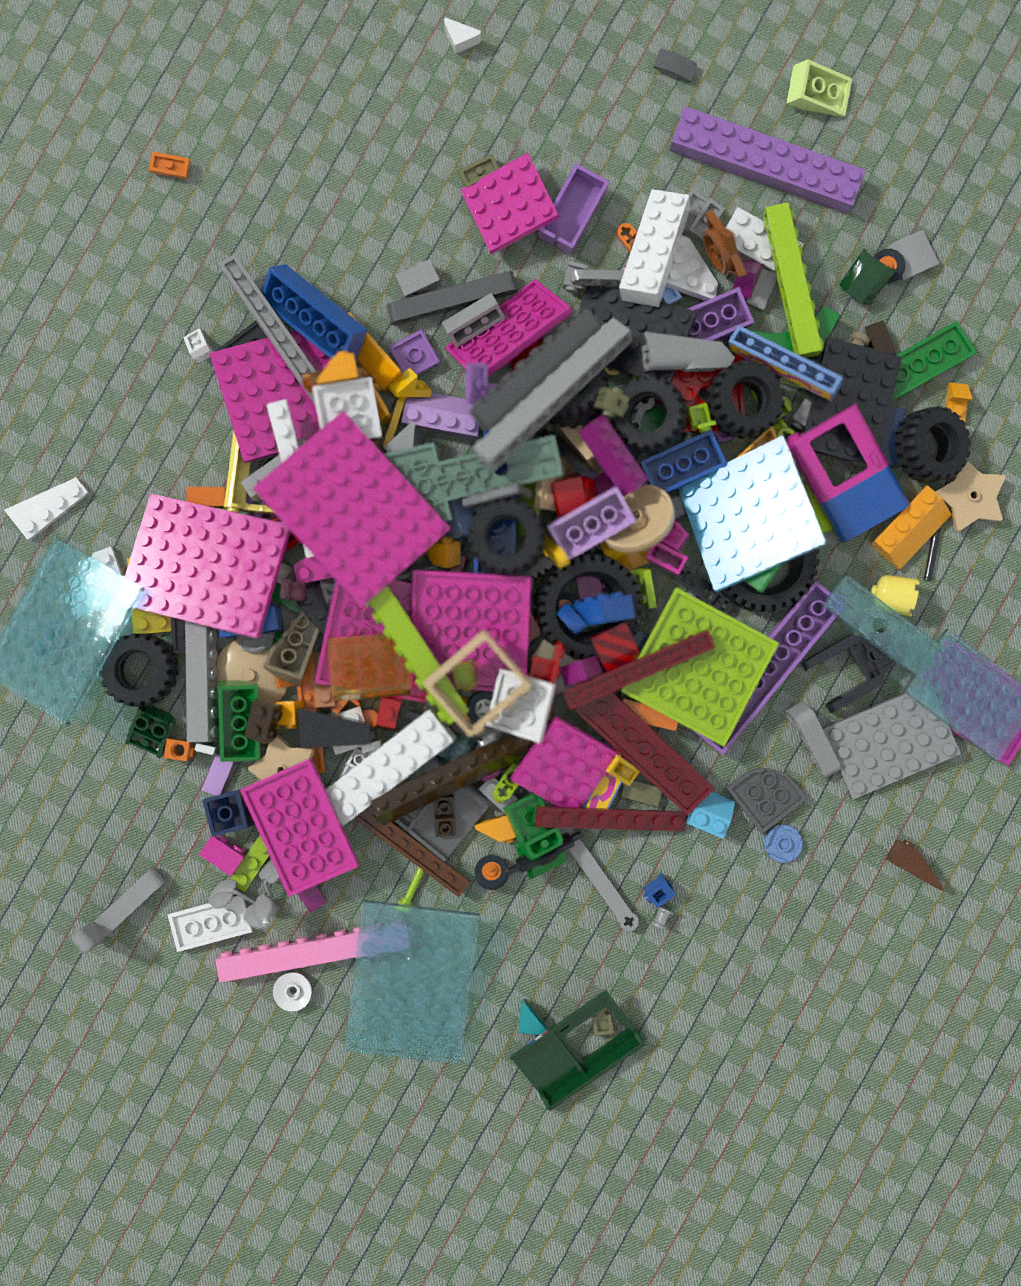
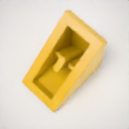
(622, 770)

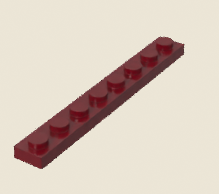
(638, 669)
(609, 818)

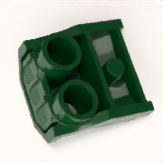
(866, 278)
(150, 730)

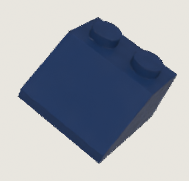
(227, 813)

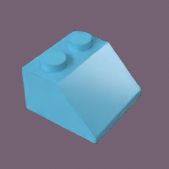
(712, 815)

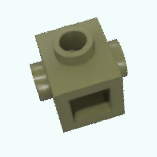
(612, 402)

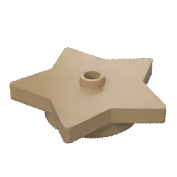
(984, 490)
(278, 757)

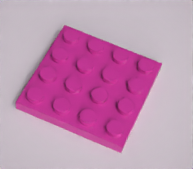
(510, 203)
(564, 765)

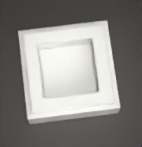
(206, 748)

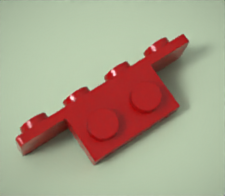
(548, 669)

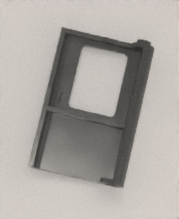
(468, 808)

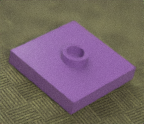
(415, 353)

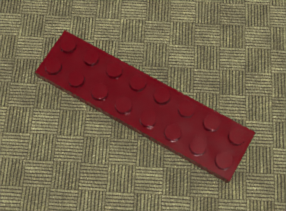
(646, 751)

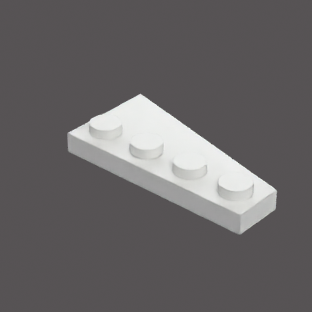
(43, 509)

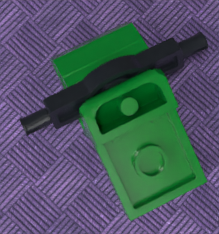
(537, 847)

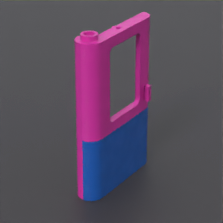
(864, 497)

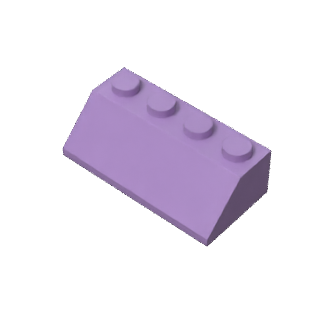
(441, 415)
(591, 523)

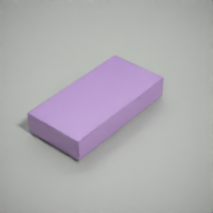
(217, 776)

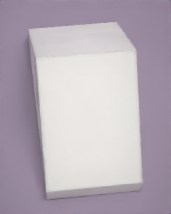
(461, 35)

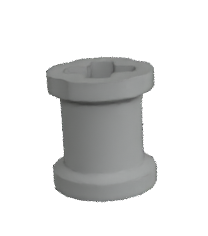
(662, 918)

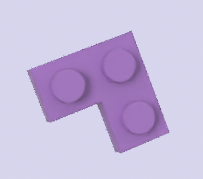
(477, 382)

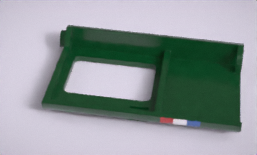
(557, 1068)

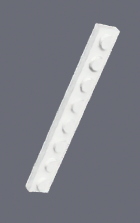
(284, 434)

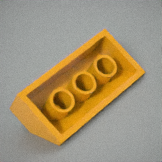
(377, 364)
(912, 528)

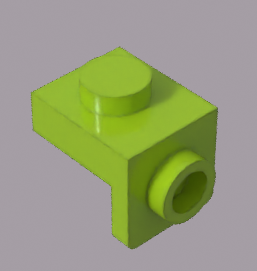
(700, 417)

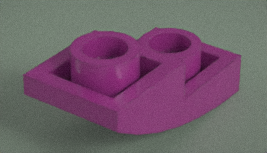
(312, 898)

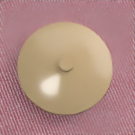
(653, 518)
(242, 666)

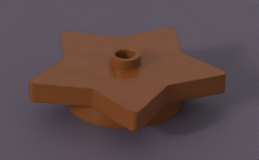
(721, 247)

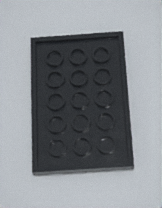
(639, 318)
(868, 382)

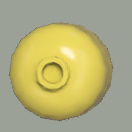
(897, 593)

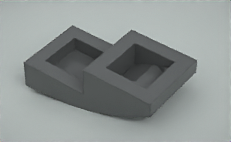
(675, 64)

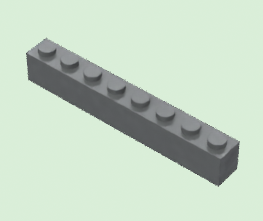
(535, 369)

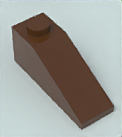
(912, 861)

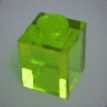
(465, 675)

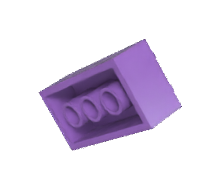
(721, 316)

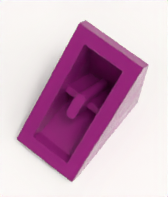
(748, 282)
(581, 671)

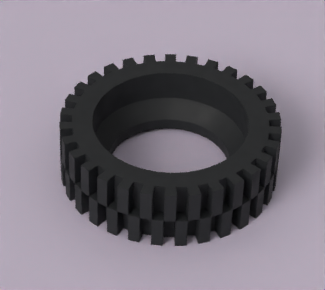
(584, 564)
(782, 595)

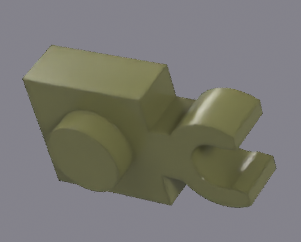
(602, 1023)

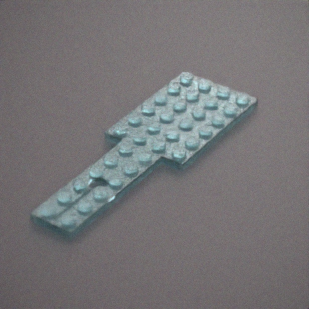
(947, 675)

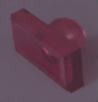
(292, 590)

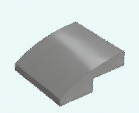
(696, 220)
(916, 253)

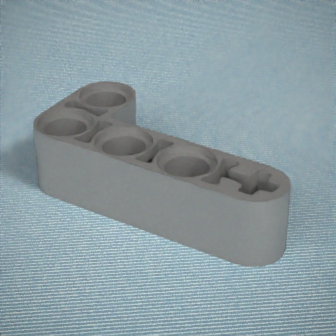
(814, 739)

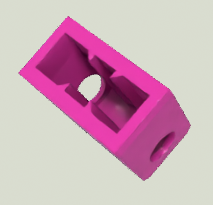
(666, 558)

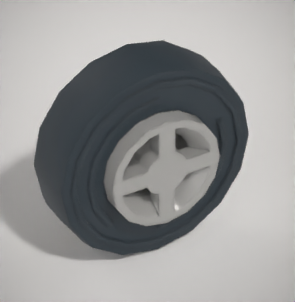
(474, 703)

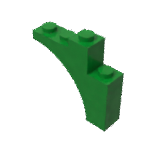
(827, 320)

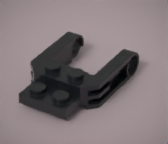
(868, 659)

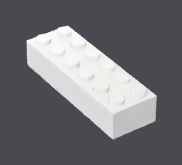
(655, 248)

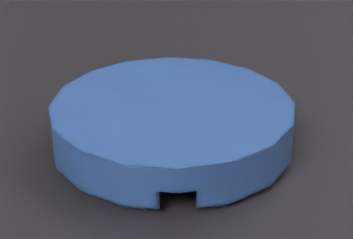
(783, 843)

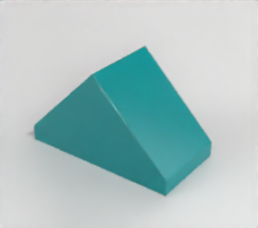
(529, 1021)

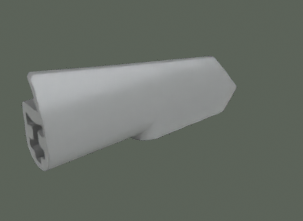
(684, 353)

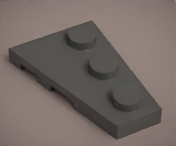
(510, 491)

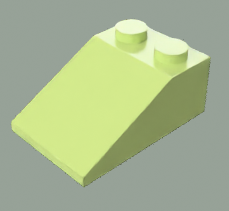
(819, 89)

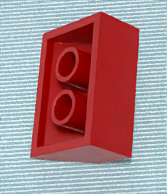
(572, 492)

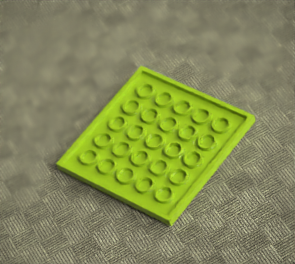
(711, 687)

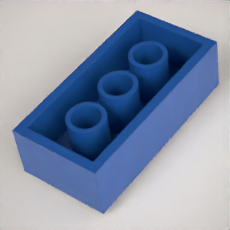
(684, 462)

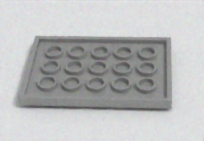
(888, 744)

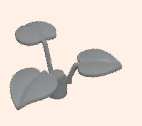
(264, 907)

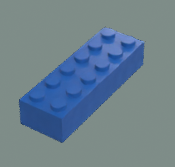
(312, 313)

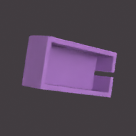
(575, 207)

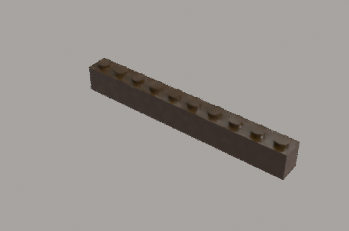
(451, 777)

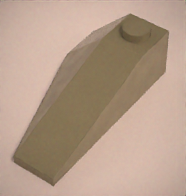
(292, 652)

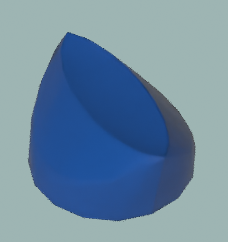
(571, 618)

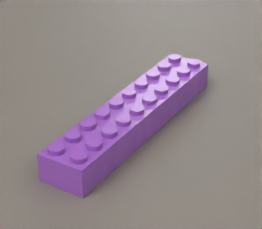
(767, 160)
(796, 635)

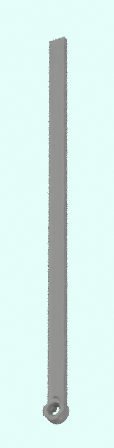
(592, 869)

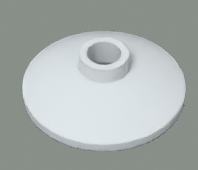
(285, 998)

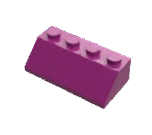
(613, 455)

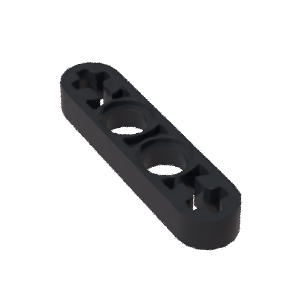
(702, 585)

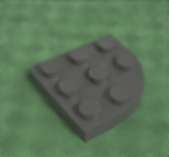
(766, 796)

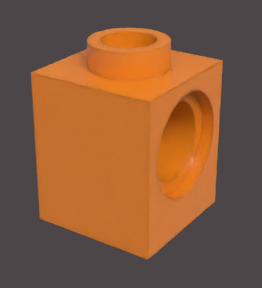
(171, 749)

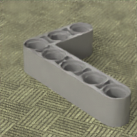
(118, 912)

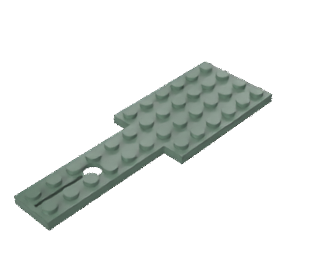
(461, 476)

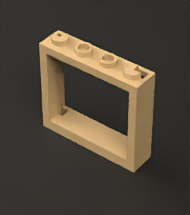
(493, 714)

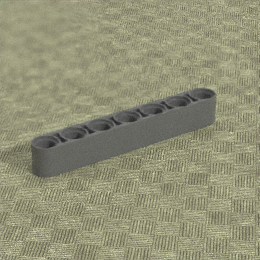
(451, 298)

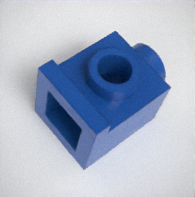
(659, 891)

